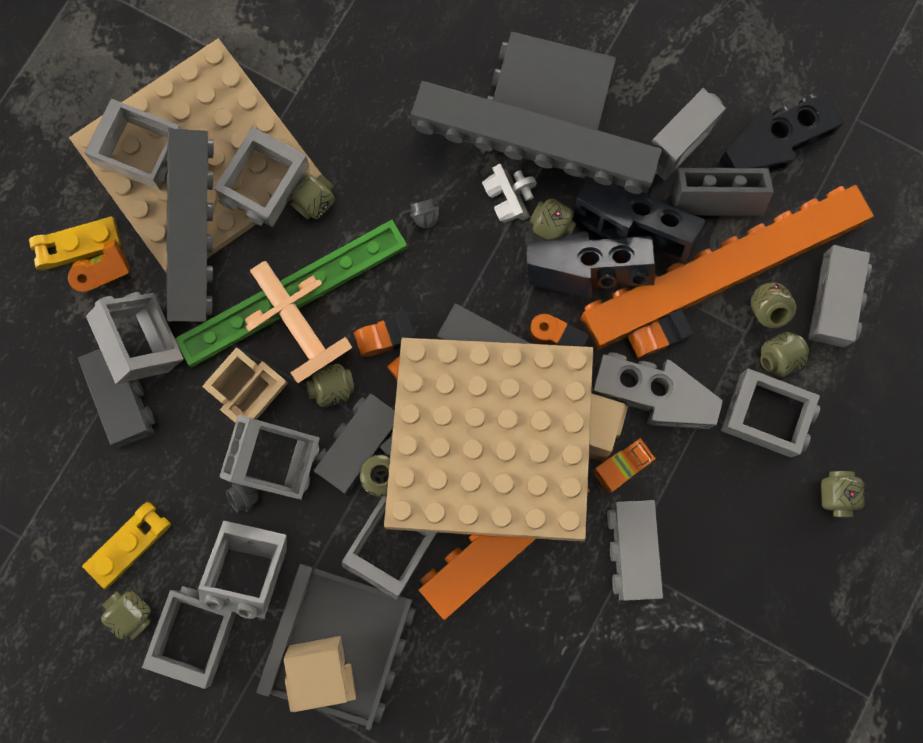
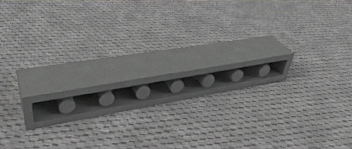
(535, 138)

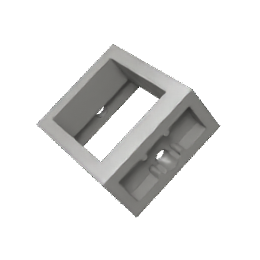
(687, 131)
(109, 132)
(275, 150)
(156, 330)
(740, 402)
(241, 450)
(249, 541)
(374, 575)
(176, 669)

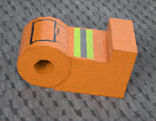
(100, 270)
(623, 465)

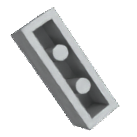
(840, 296)
(635, 550)

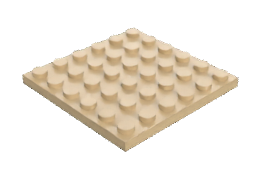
(198, 94)
(491, 439)

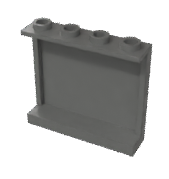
(553, 80)
(370, 633)

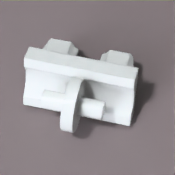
(502, 182)

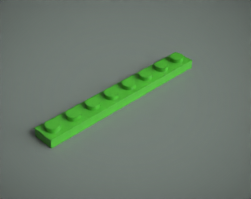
(332, 270)

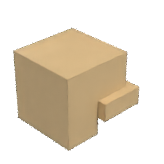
(244, 386)
(605, 426)
(318, 675)

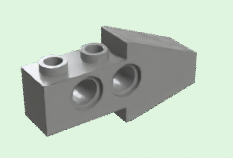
(684, 401)

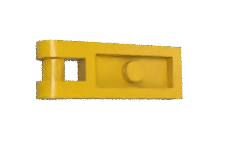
(74, 243)
(126, 546)

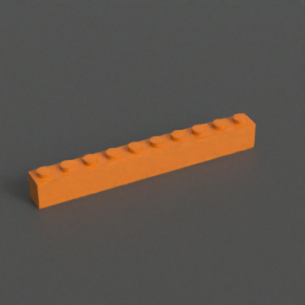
(726, 266)

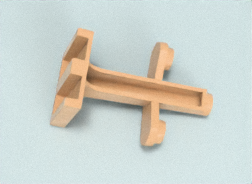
(294, 320)

